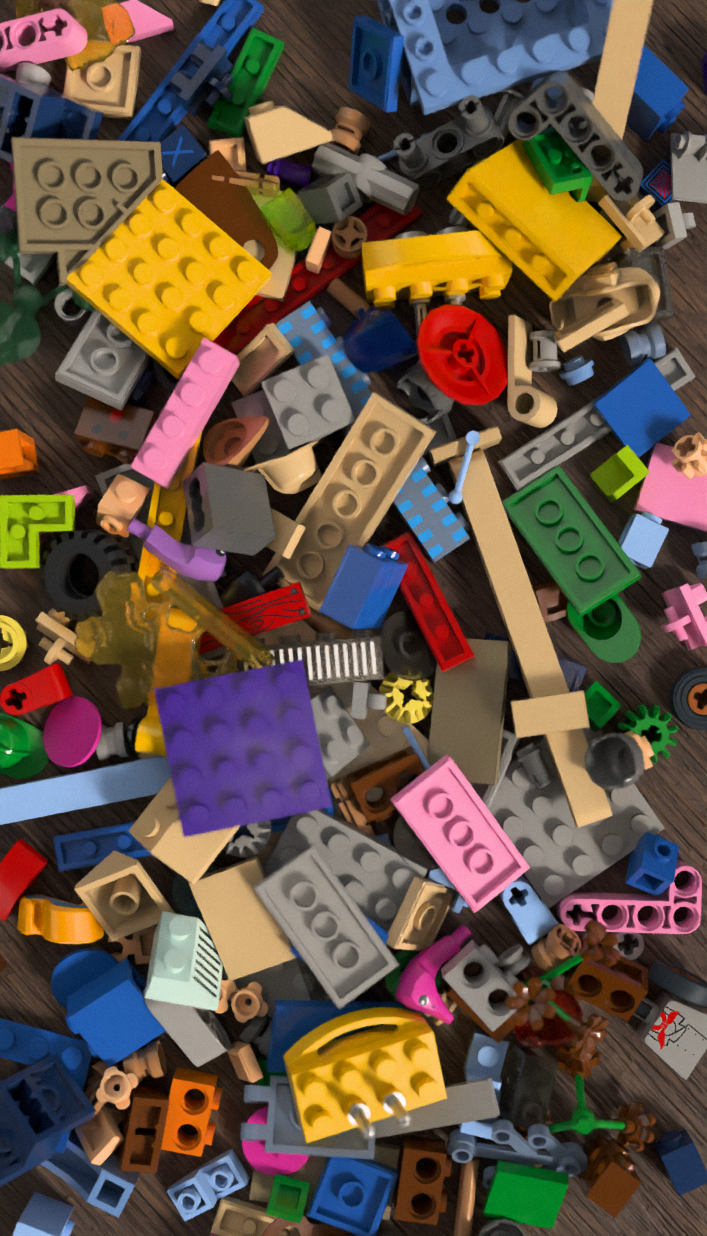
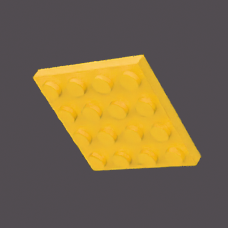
(169, 278)

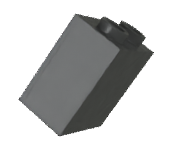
(228, 509)

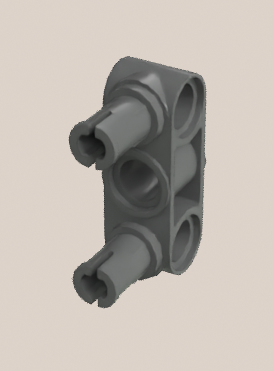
(473, 133)

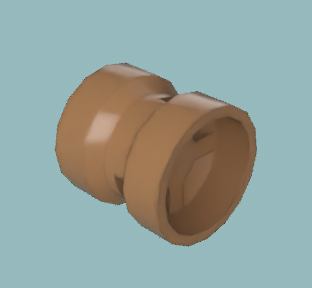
(349, 129)
(556, 947)
(147, 1061)

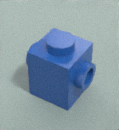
(652, 864)

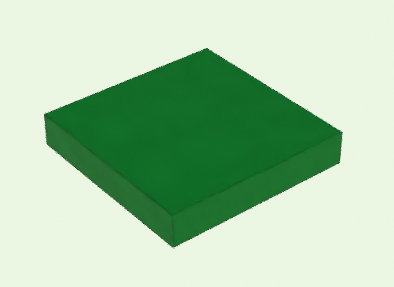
(525, 1194)

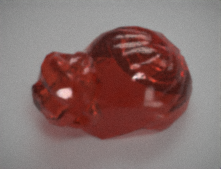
(554, 1029)

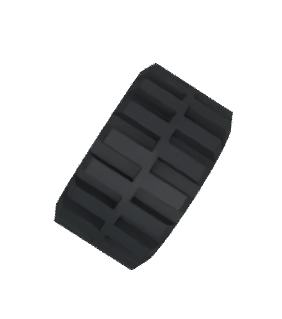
(64, 569)

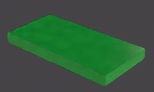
(570, 541)

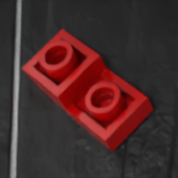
(17, 874)

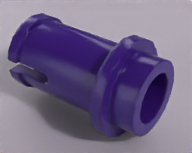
(290, 172)

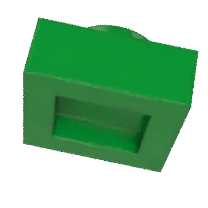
(599, 706)
(287, 1198)

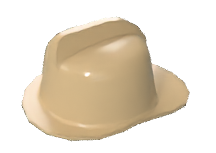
(291, 472)

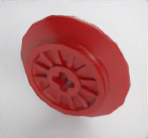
(462, 354)

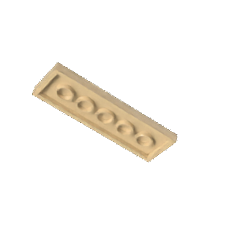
(353, 494)

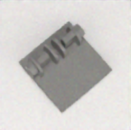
(688, 167)

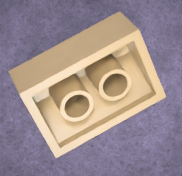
(281, 132)
(162, 835)

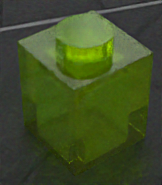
(289, 221)

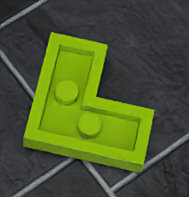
(24, 518)

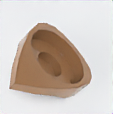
(233, 440)

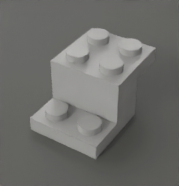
(302, 406)
(337, 732)

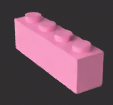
(186, 413)

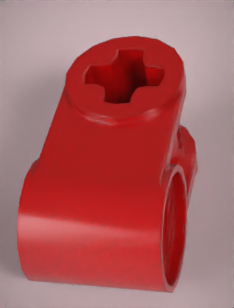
(41, 689)

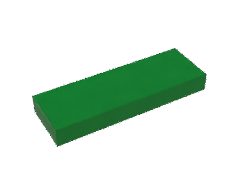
(250, 78)

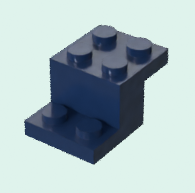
(43, 114)
(36, 1112)

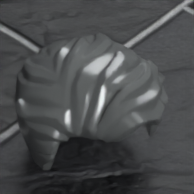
(424, 393)

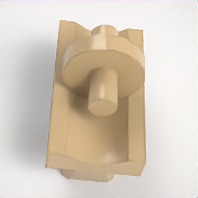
(633, 220)
(54, 627)

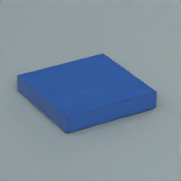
(375, 63)
(641, 408)
(353, 1194)

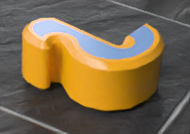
(57, 920)

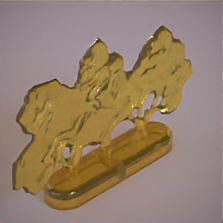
(151, 649)

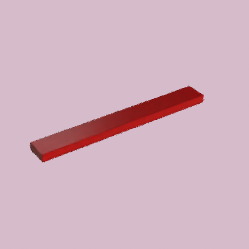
(306, 285)

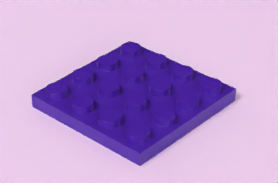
(243, 748)

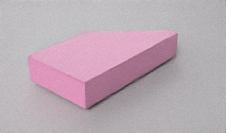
(146, 20)

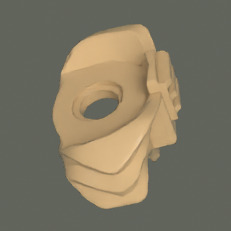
(629, 285)

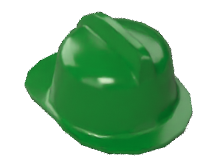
(608, 630)
(20, 748)

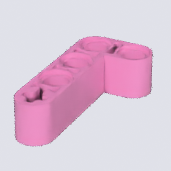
(56, 37)
(630, 904)

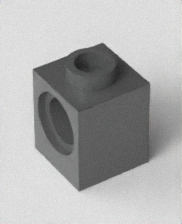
(331, 198)

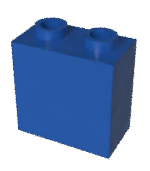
(655, 97)
(364, 586)
(113, 1014)

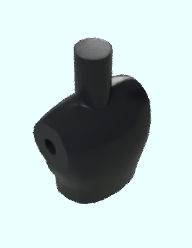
(248, 585)

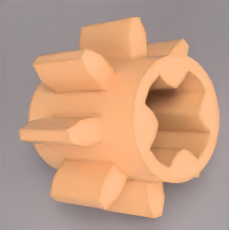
(691, 456)

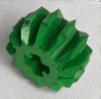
(659, 727)

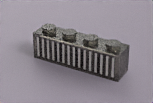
(330, 658)

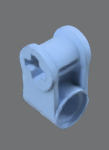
(528, 911)

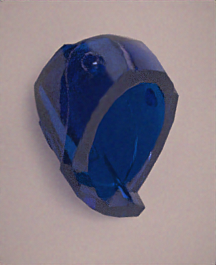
(377, 341)

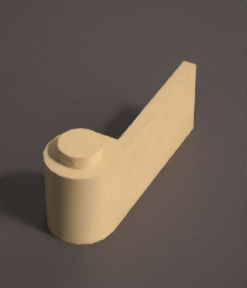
(523, 400)

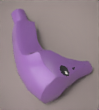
(187, 560)

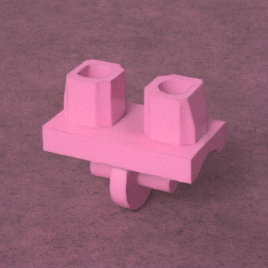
(685, 615)

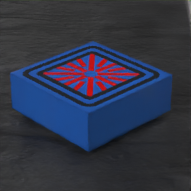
(658, 184)

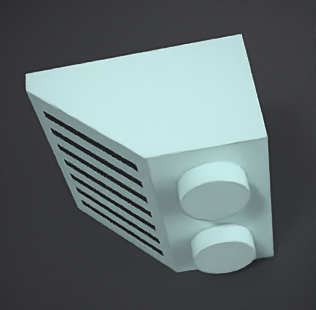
(184, 963)

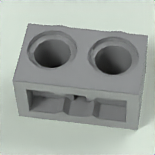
(477, 989)

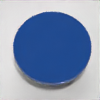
(77, 970)

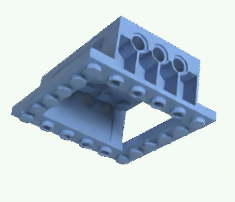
(490, 50)

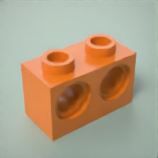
(17, 454)
(188, 1111)

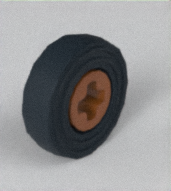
(682, 698)
(679, 982)

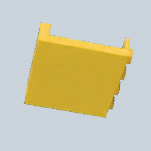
(540, 232)

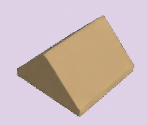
(122, 896)

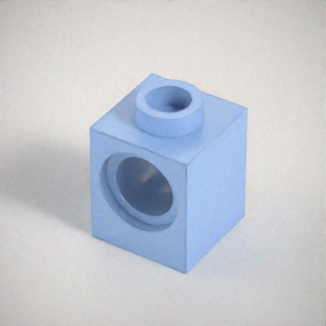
(643, 539)

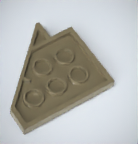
(78, 193)

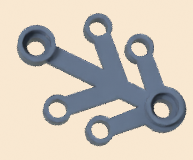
(559, 1157)

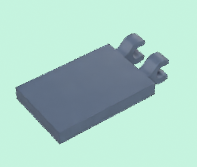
(284, 1133)

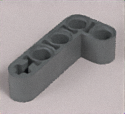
(580, 140)

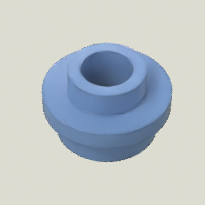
(577, 370)

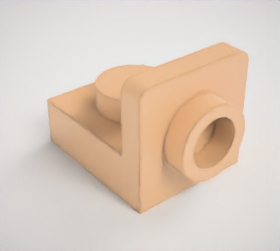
(100, 1135)

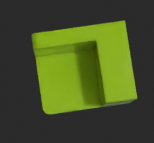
(619, 473)

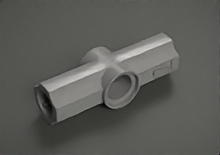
(370, 177)

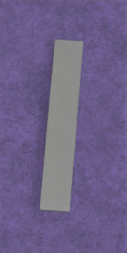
(577, 431)

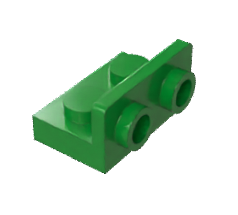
(558, 164)

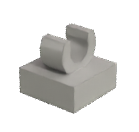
(673, 223)
(363, 699)

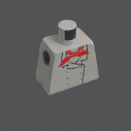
(674, 1030)

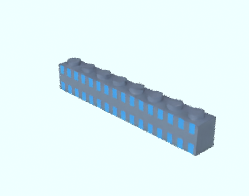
(419, 501)

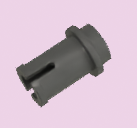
(535, 765)

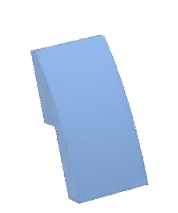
(207, 1184)

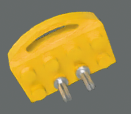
(431, 266)
(365, 1073)

